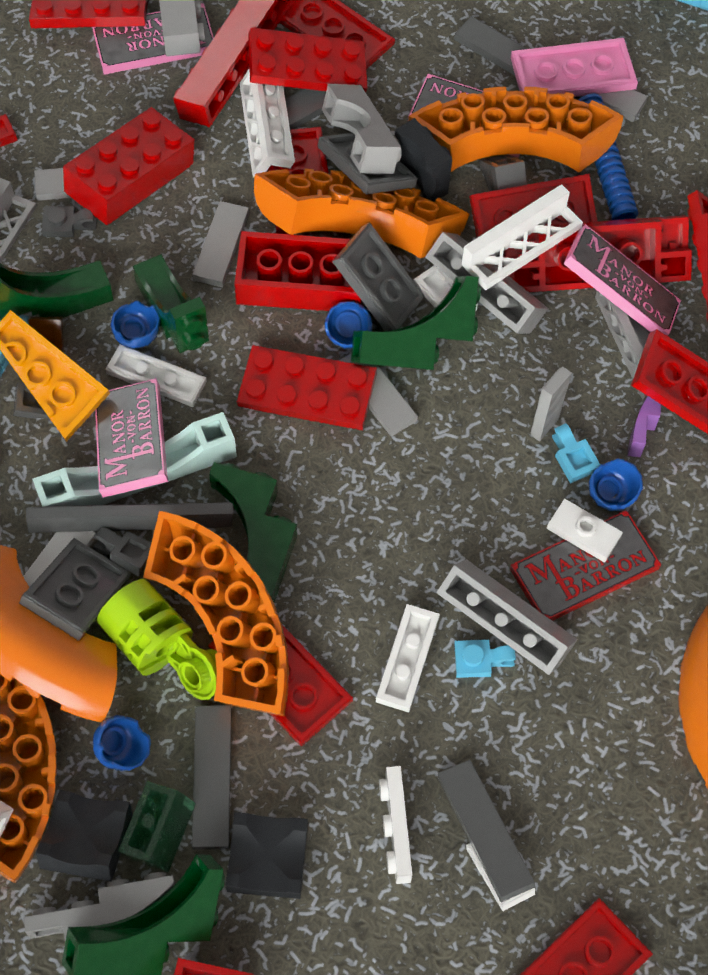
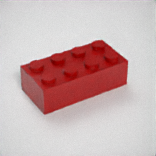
(128, 165)
(290, 272)

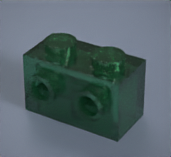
(157, 826)

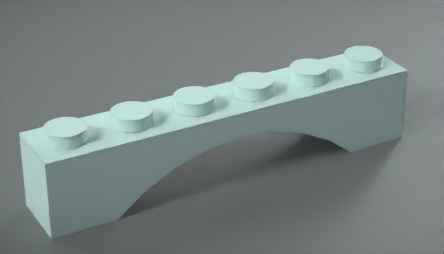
(186, 453)

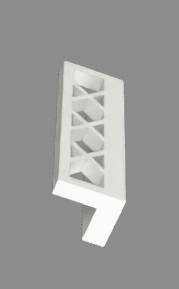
(266, 125)
(514, 229)

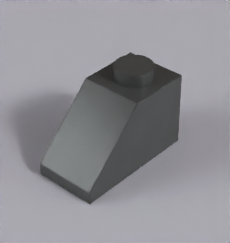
(503, 172)

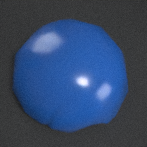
(345, 319)
(135, 324)
(615, 478)
(121, 743)

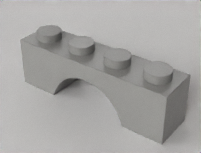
(374, 145)

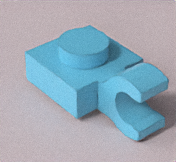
(574, 457)
(476, 658)

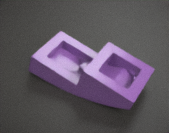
(646, 420)

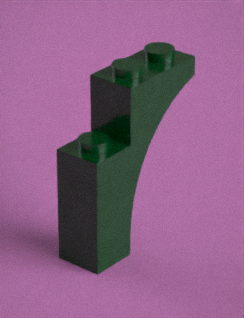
(53, 292)
(179, 315)
(416, 343)
(268, 537)
(141, 941)

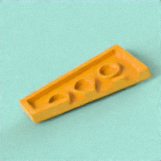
(53, 379)

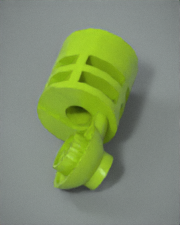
(156, 635)

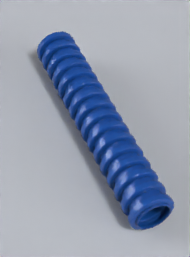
(613, 178)

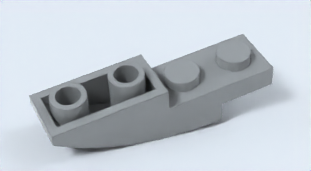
(116, 902)

